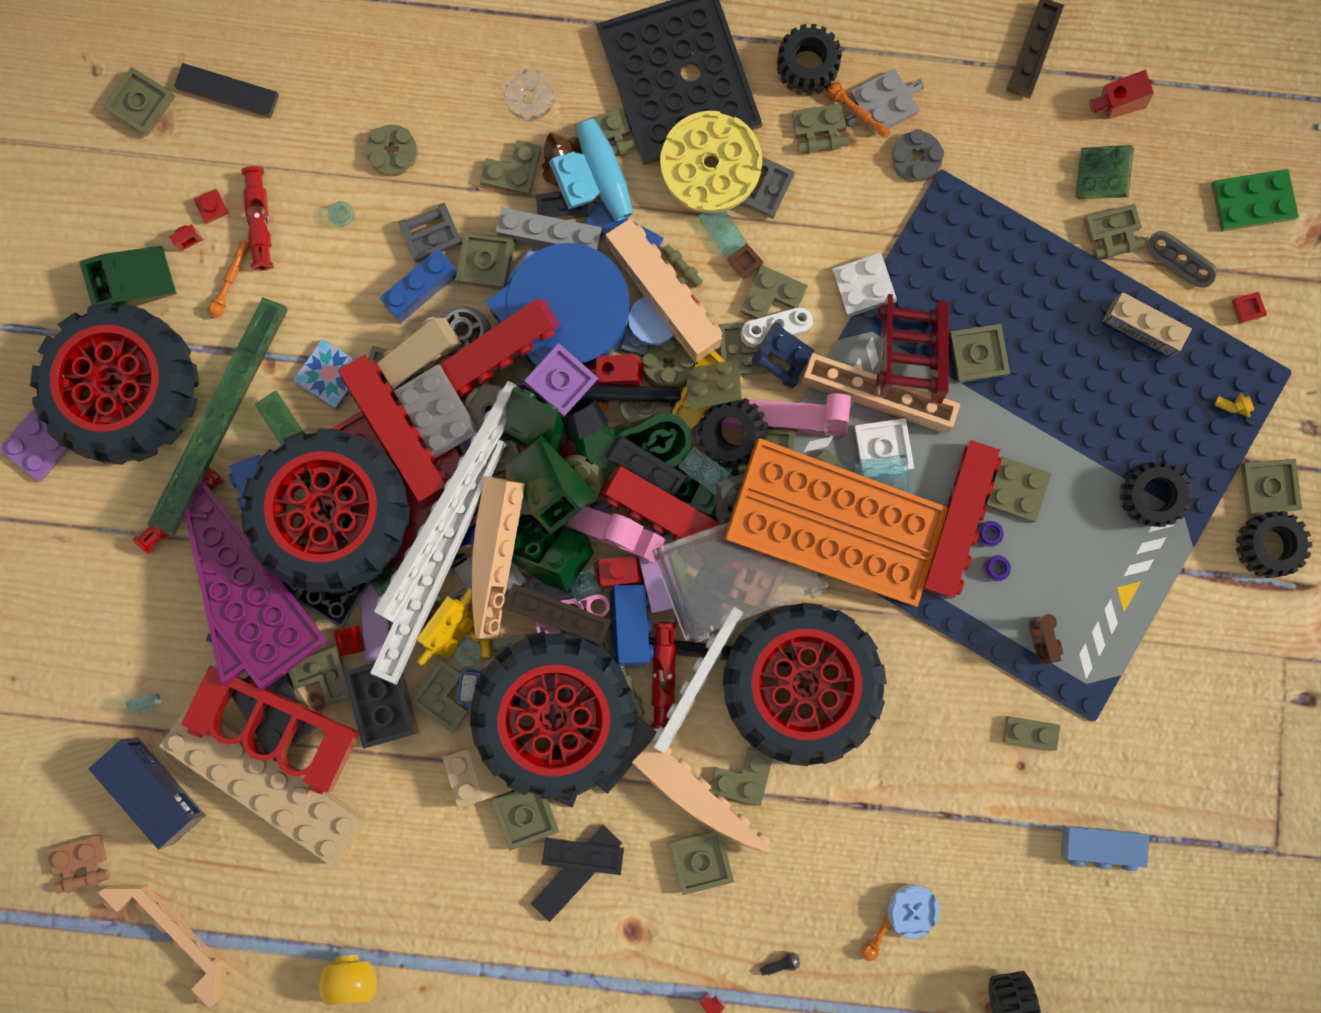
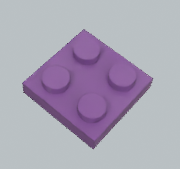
(560, 380)
(33, 447)

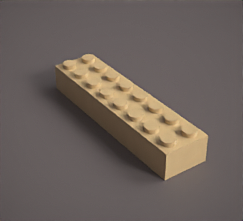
(311, 819)

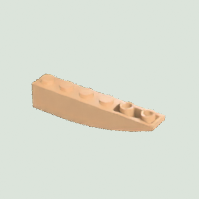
(493, 551)
(695, 799)

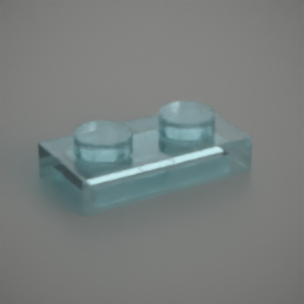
(723, 232)
(704, 470)

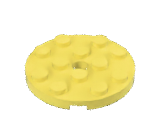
(706, 187)

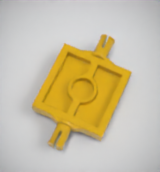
(446, 628)

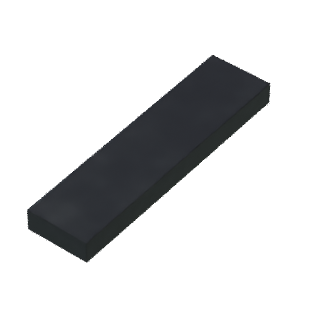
(226, 90)
(569, 880)

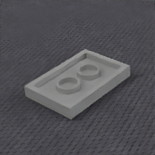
(436, 411)

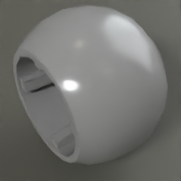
(460, 316)

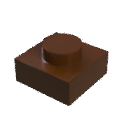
(745, 261)

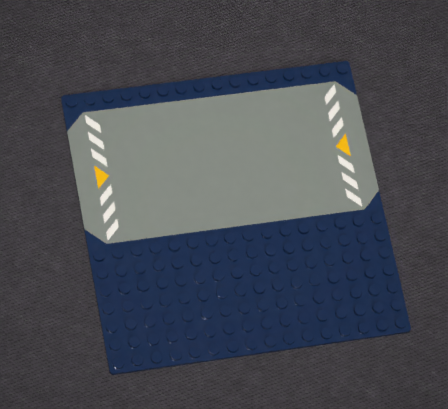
(1075, 406)

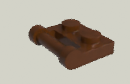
(1044, 639)

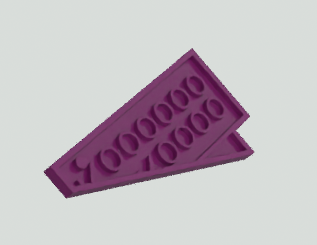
(248, 610)

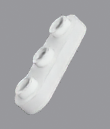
(787, 320)

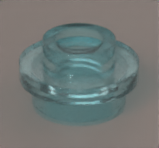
(338, 207)
(459, 653)

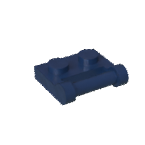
(788, 349)

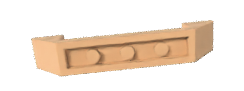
(208, 989)

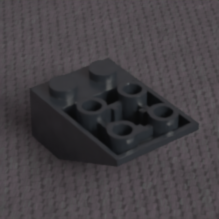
(332, 607)

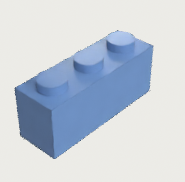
(1104, 847)

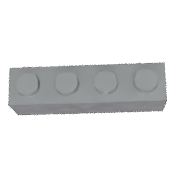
(544, 231)

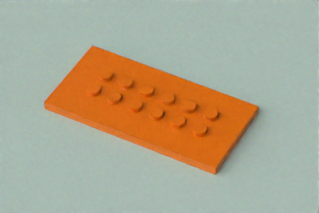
(836, 522)

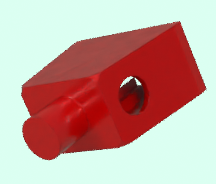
(1124, 95)
(627, 370)
(618, 571)

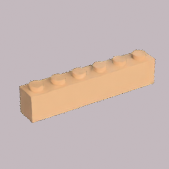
(663, 290)
(861, 386)

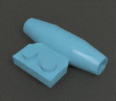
(593, 173)

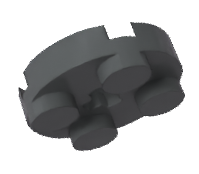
(919, 142)

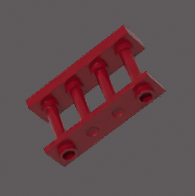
(937, 339)

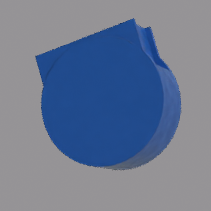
(582, 292)

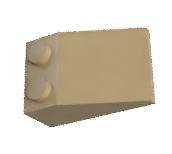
(471, 778)

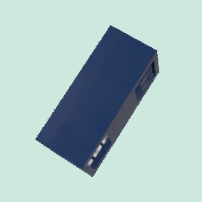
(147, 792)

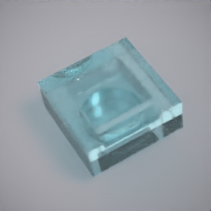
(585, 585)
(144, 704)

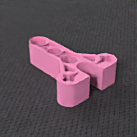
(617, 531)

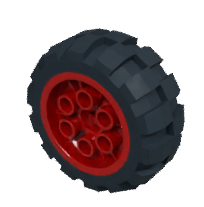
(157, 406)
(371, 537)
(520, 672)
(755, 708)

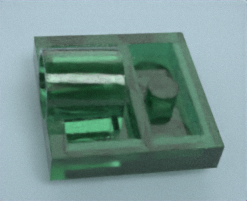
(1104, 172)

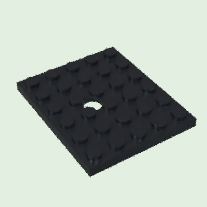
(647, 61)

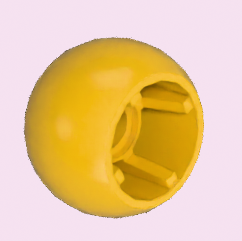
(347, 981)

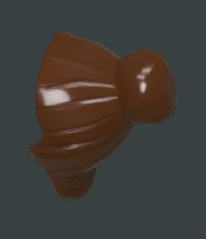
(556, 146)

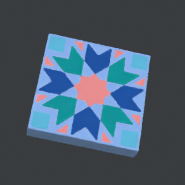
(322, 376)

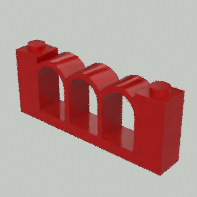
(212, 698)

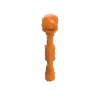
(837, 93)
(217, 306)
(870, 950)

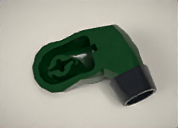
(659, 434)

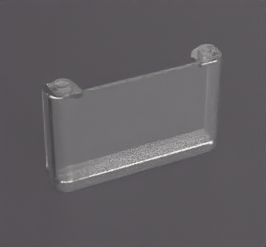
(725, 582)

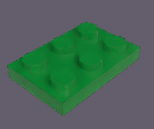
(1254, 200)

